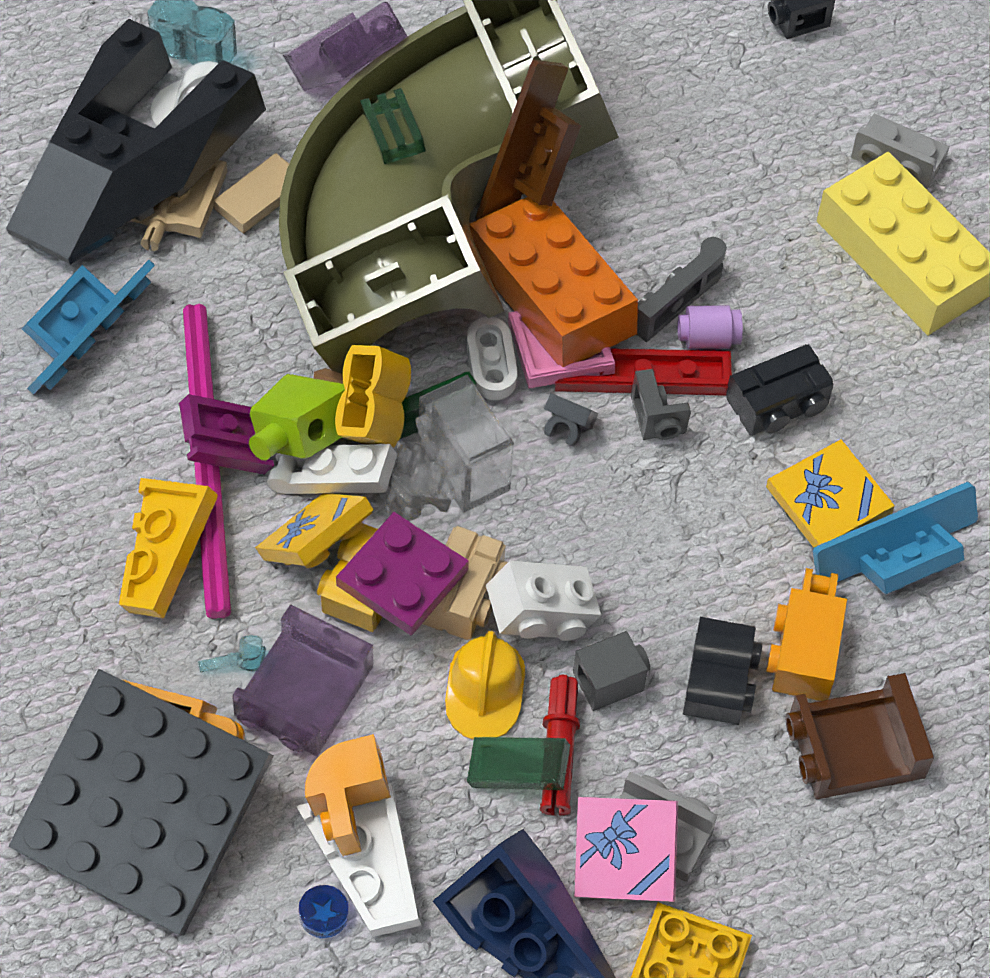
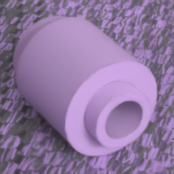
(710, 327)

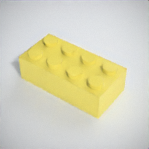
(907, 242)

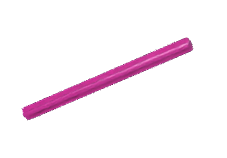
(213, 535)

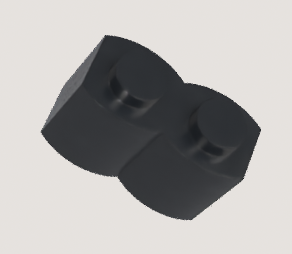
(721, 670)

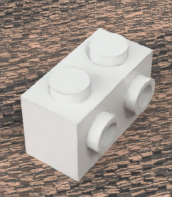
(543, 600)

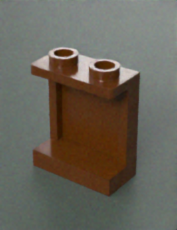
(860, 740)

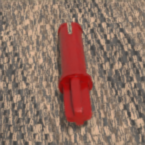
(561, 723)

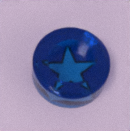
(323, 911)

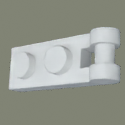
(335, 470)

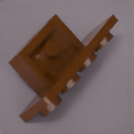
(534, 143)

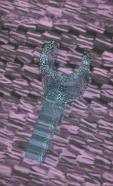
(248, 657)

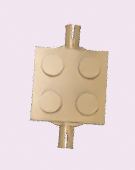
(185, 214)

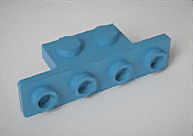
(73, 314)
(904, 543)

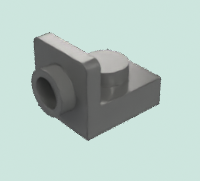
(653, 413)

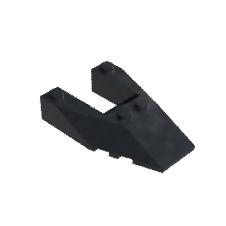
(114, 168)

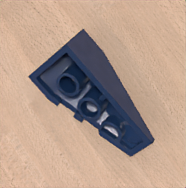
(522, 915)

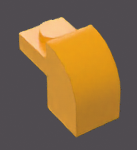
(345, 778)

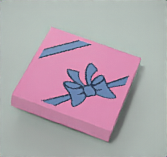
(626, 849)

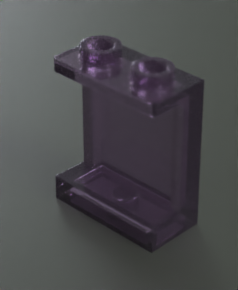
(345, 47)
(304, 682)

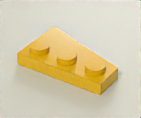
(165, 540)

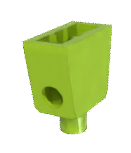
(295, 417)

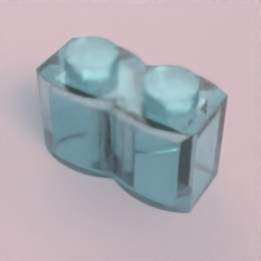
(194, 31)

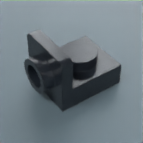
(800, 16)

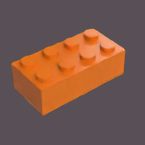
(555, 280)

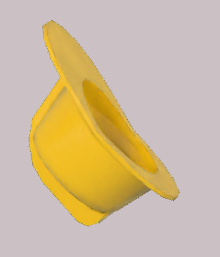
(485, 687)

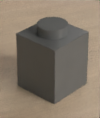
(611, 670)

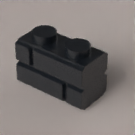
(780, 390)

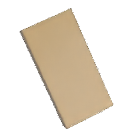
(254, 194)

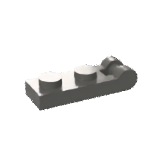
(681, 289)

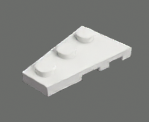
(380, 874)

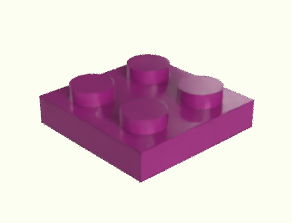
(402, 573)

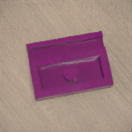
(220, 434)

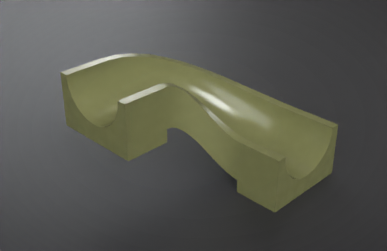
(395, 238)

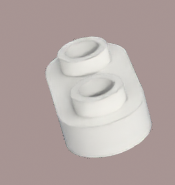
(492, 361)

